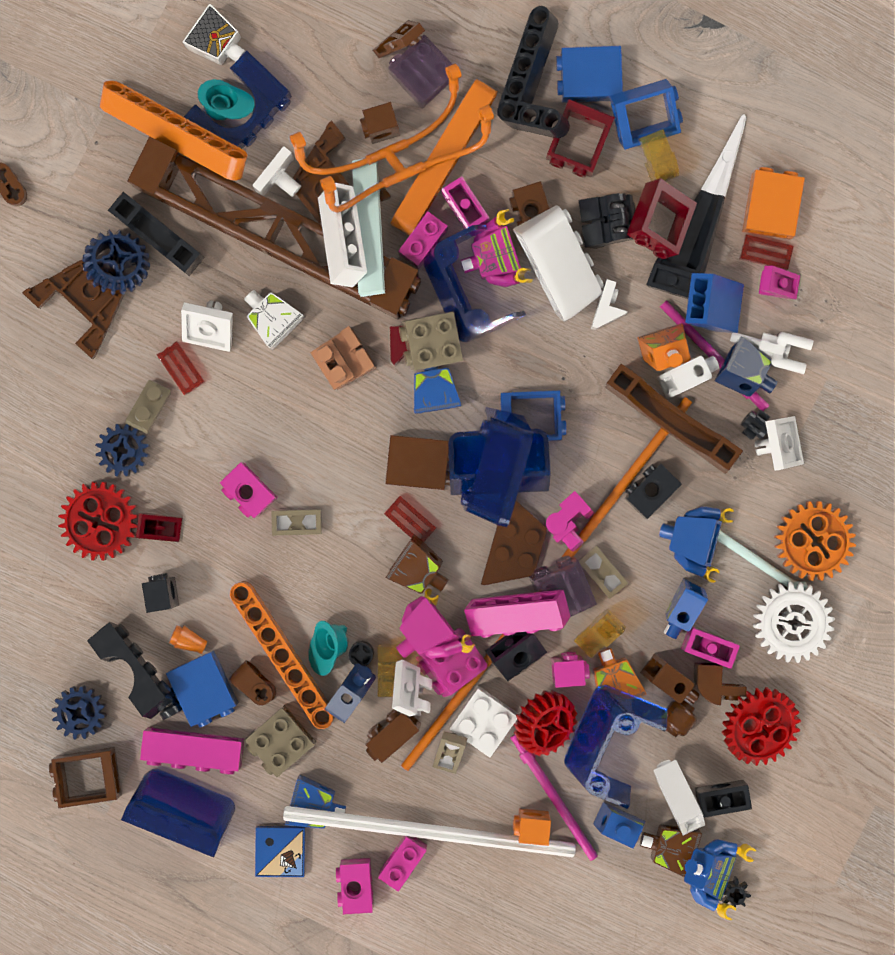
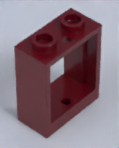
(591, 117)
(674, 200)

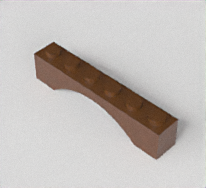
(691, 433)

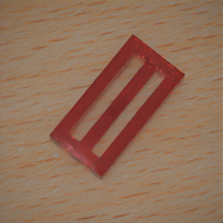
(745, 247)
(169, 351)
(394, 506)

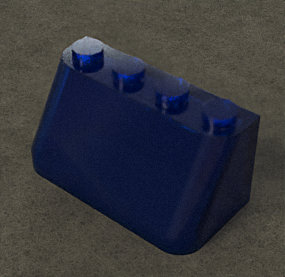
(465, 454)
(180, 811)

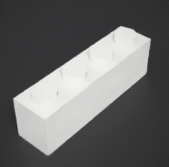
(343, 239)

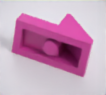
(779, 283)

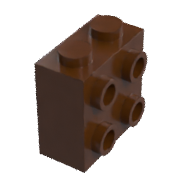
(390, 736)

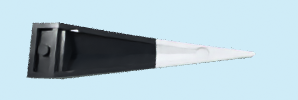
(675, 272)

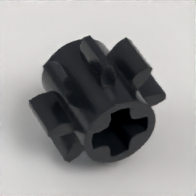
(755, 424)
(738, 898)

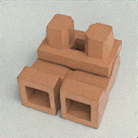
(332, 364)

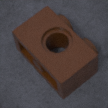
(380, 123)
(527, 196)

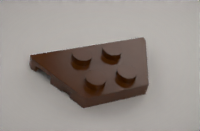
(515, 548)

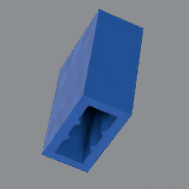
(589, 73)
(714, 303)
(202, 689)

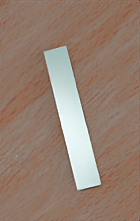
(371, 230)

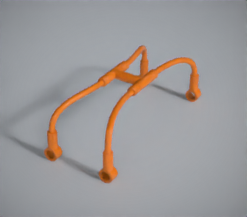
(402, 173)

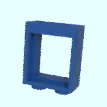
(618, 101)
(558, 406)

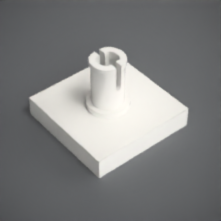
(276, 174)
(207, 326)
(782, 443)

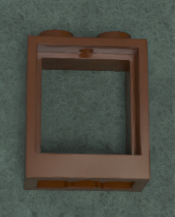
(110, 775)

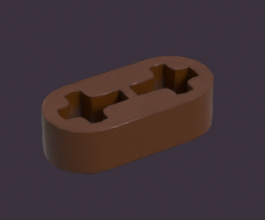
(12, 180)

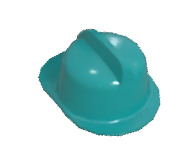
(224, 100)
(326, 645)

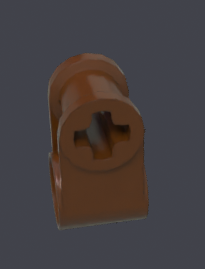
(250, 682)

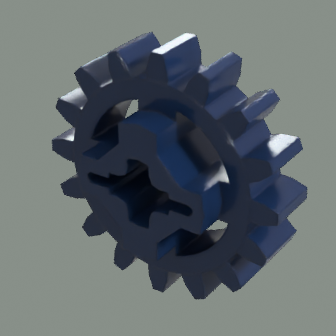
(120, 459)
(87, 717)

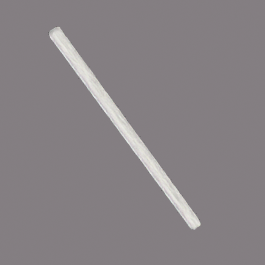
(422, 830)

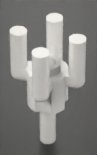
(778, 348)

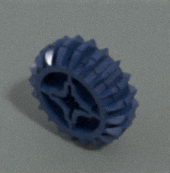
(133, 256)

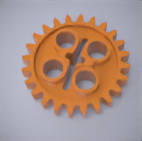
(831, 526)

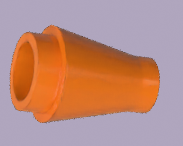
(187, 640)

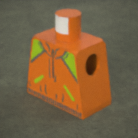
(665, 348)
(617, 674)

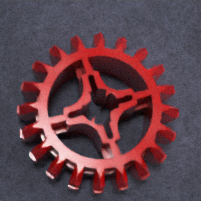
(545, 723)

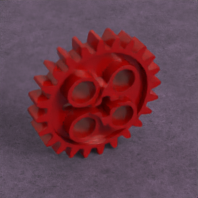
(91, 541)
(761, 726)

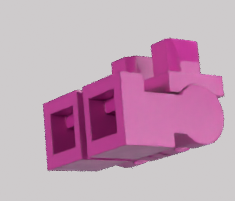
(562, 523)

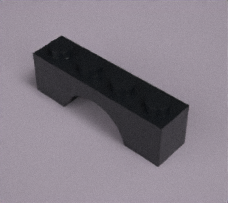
(156, 233)
(148, 692)

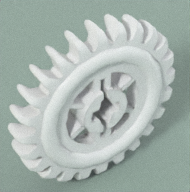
(770, 618)

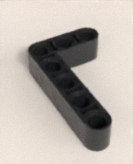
(530, 79)

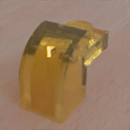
(660, 159)
(600, 633)

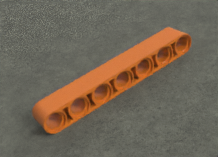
(173, 130)
(454, 139)
(271, 648)

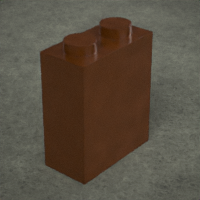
(418, 462)

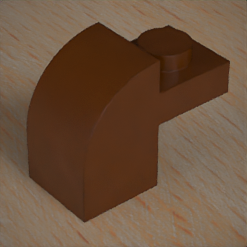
(710, 686)

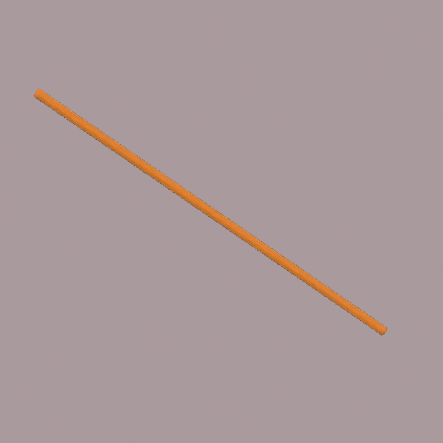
(584, 535)

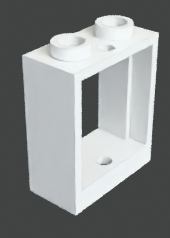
(679, 796)

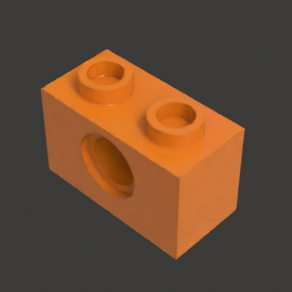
(532, 826)

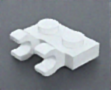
(407, 686)

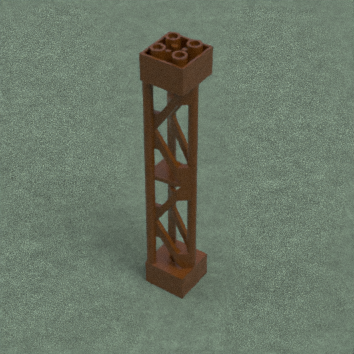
(156, 172)

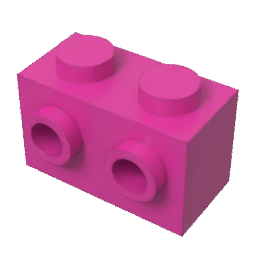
(569, 670)

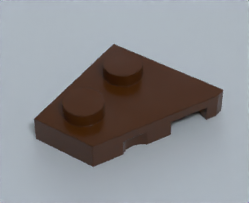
(405, 35)

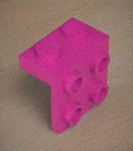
(452, 671)

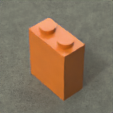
(773, 203)

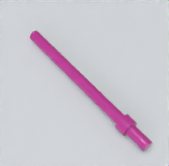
(706, 347)
(529, 758)

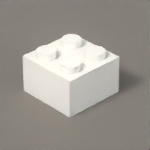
(483, 721)

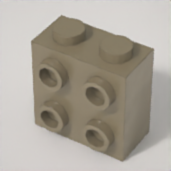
(431, 341)
(279, 741)

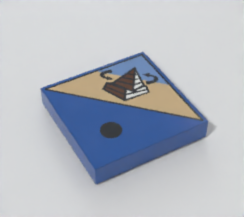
(280, 851)

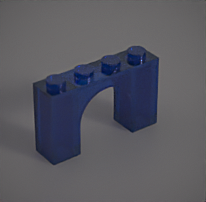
(269, 99)

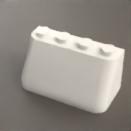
(559, 262)

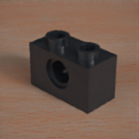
(666, 486)
(160, 593)
(515, 653)
(723, 798)

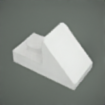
(605, 313)

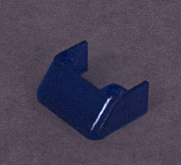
(438, 265)
(500, 467)
(607, 713)

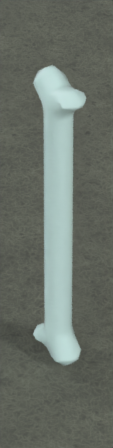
(757, 561)

